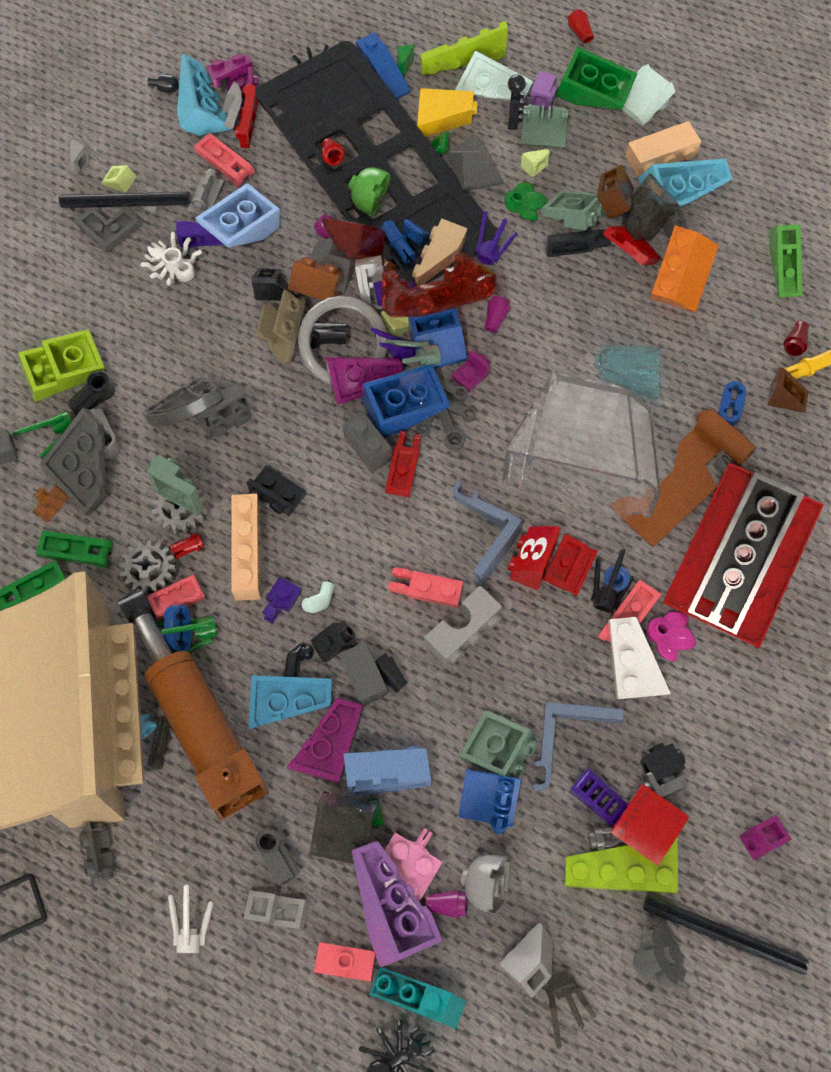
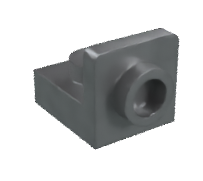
(669, 785)

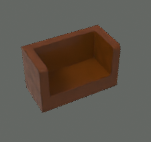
(615, 191)

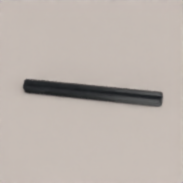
(125, 199)
(726, 935)

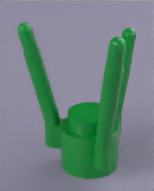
(58, 424)
(203, 628)

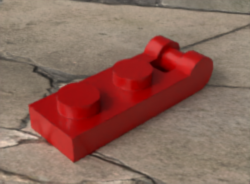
(247, 116)

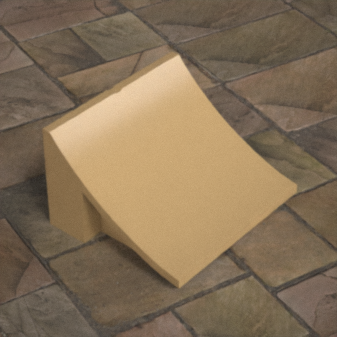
(67, 708)

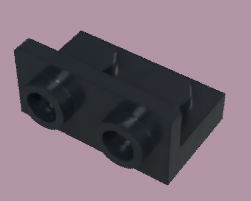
(277, 491)

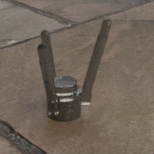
(563, 986)

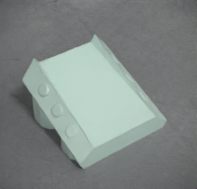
(648, 95)

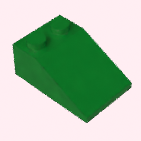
(595, 81)

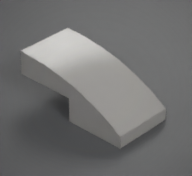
(232, 105)
(276, 910)

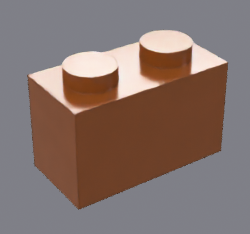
(315, 279)

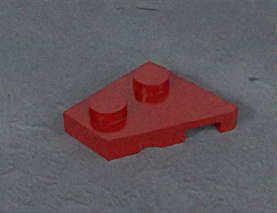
(638, 249)

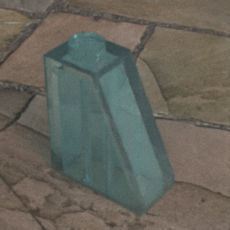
(631, 368)

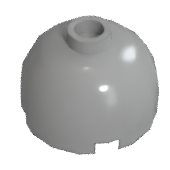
(486, 882)

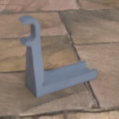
(510, 526)
(567, 711)

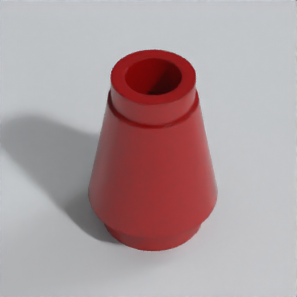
(580, 25)
(332, 152)

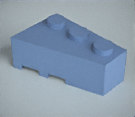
(386, 771)

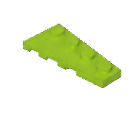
(446, 57)
(623, 870)

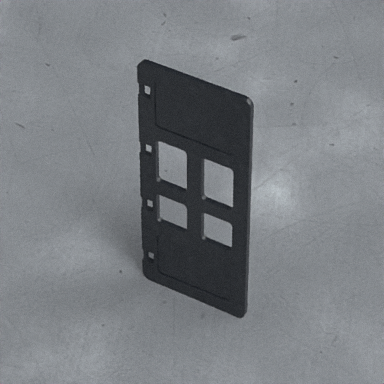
(330, 98)

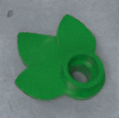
(525, 201)

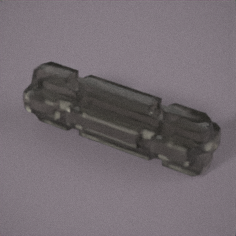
(160, 744)

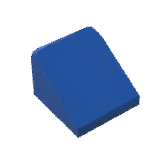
(415, 232)

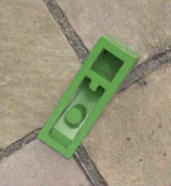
(786, 259)

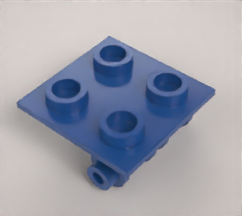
(489, 799)

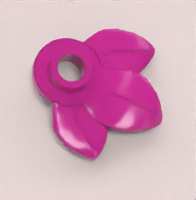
(675, 635)

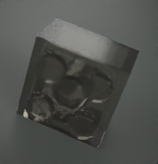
(342, 826)

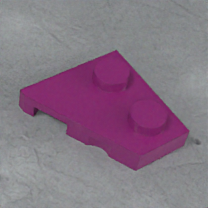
(229, 68)

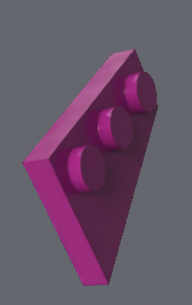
(350, 373)
(324, 750)

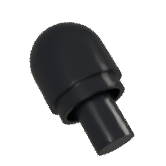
(164, 83)

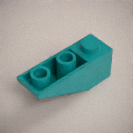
(418, 997)

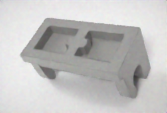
(369, 271)

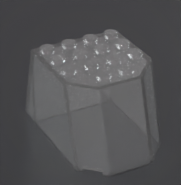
(585, 450)

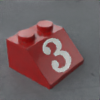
(534, 555)

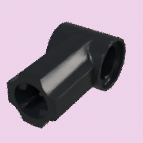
(327, 334)
(89, 395)

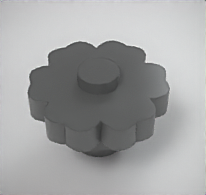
(660, 958)

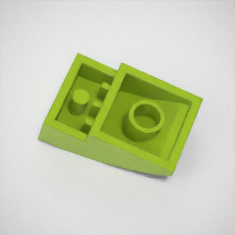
(60, 364)

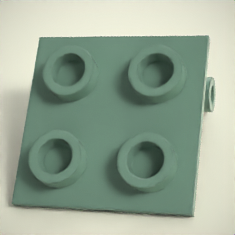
(544, 126)

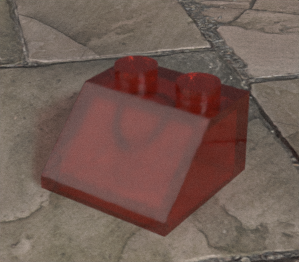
(354, 238)

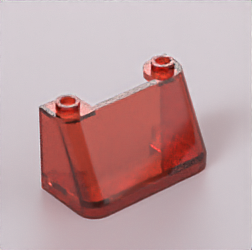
(462, 285)

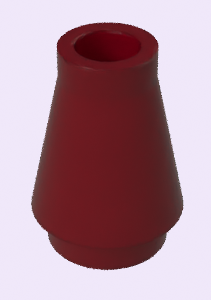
(797, 340)

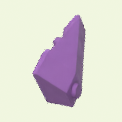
(392, 912)

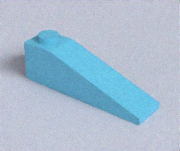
(197, 102)
(690, 179)

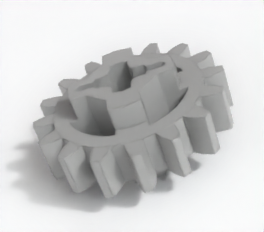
(180, 518)
(155, 575)

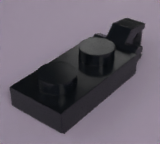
(575, 242)

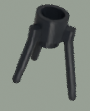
(606, 597)

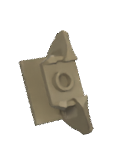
(281, 326)

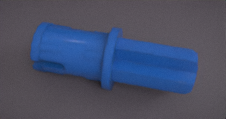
(398, 241)

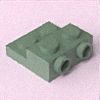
(576, 208)
(172, 484)
(499, 746)

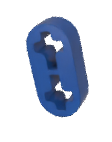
(736, 404)
(171, 621)

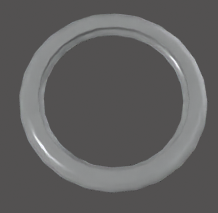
(318, 310)

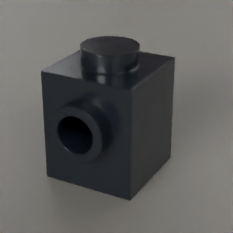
(663, 761)

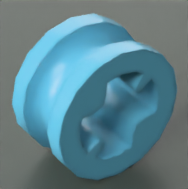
(146, 725)

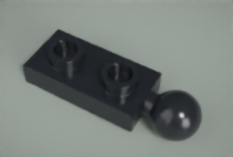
(516, 84)

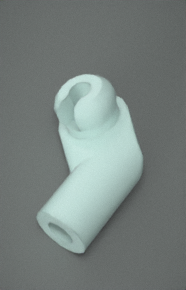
(320, 601)

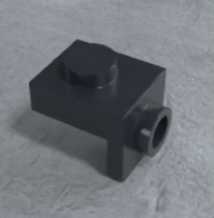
(334, 641)

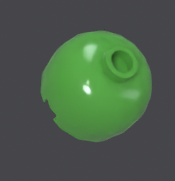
(369, 189)

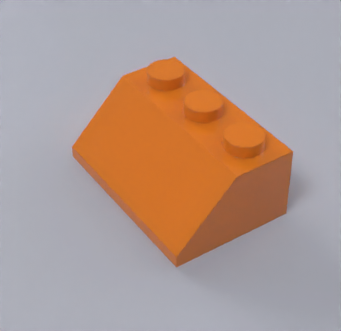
(684, 269)

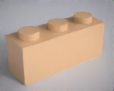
(663, 147)

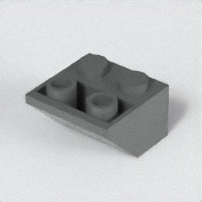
(225, 414)

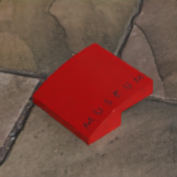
(650, 824)

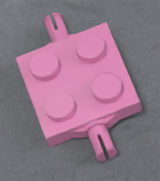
(414, 861)

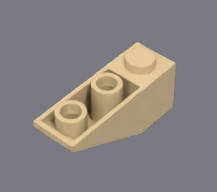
(445, 243)

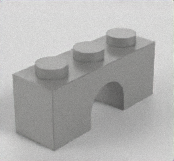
(449, 643)

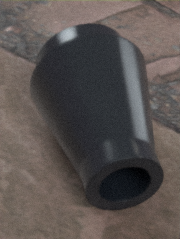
(390, 672)

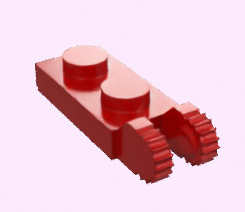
(403, 466)

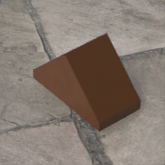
(787, 392)

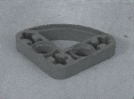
(183, 403)

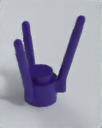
(488, 251)
(396, 351)

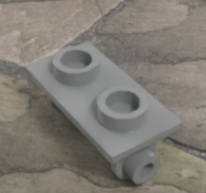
(206, 193)

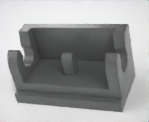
(364, 673)

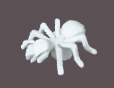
(173, 261)

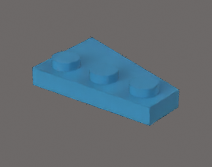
(284, 697)

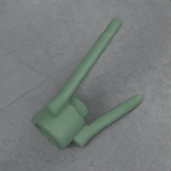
(424, 356)

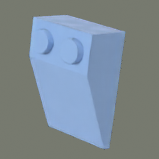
(241, 217)

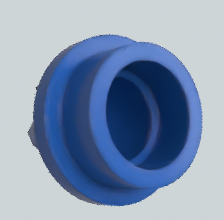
(622, 579)

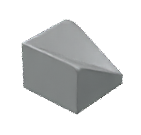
(78, 158)

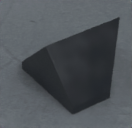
(269, 284)

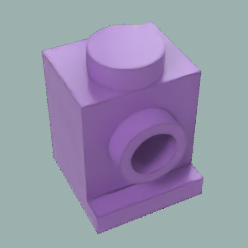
(544, 90)

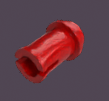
(187, 546)

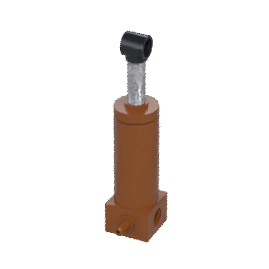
(195, 717)

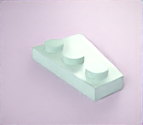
(489, 79)

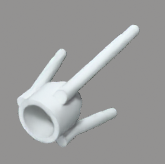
(187, 939)

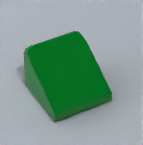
(405, 57)

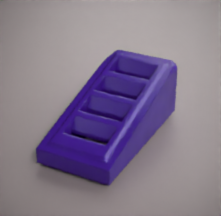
(197, 233)
(585, 798)

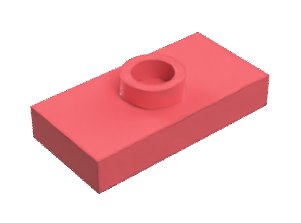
(182, 592)
(344, 962)

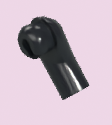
(295, 656)

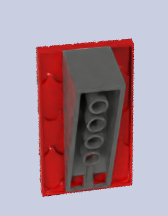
(743, 554)

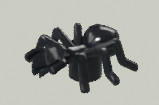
(395, 1060)

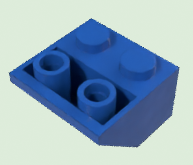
(444, 331)

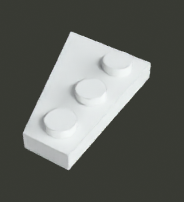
(633, 661)

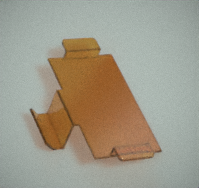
(49, 502)

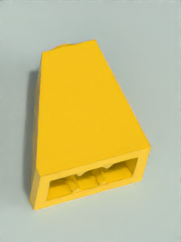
(444, 110)

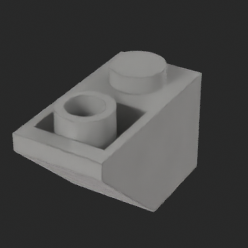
(530, 961)

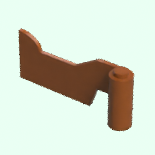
(690, 480)

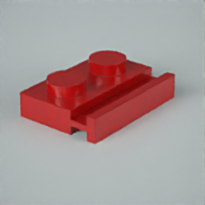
(570, 565)

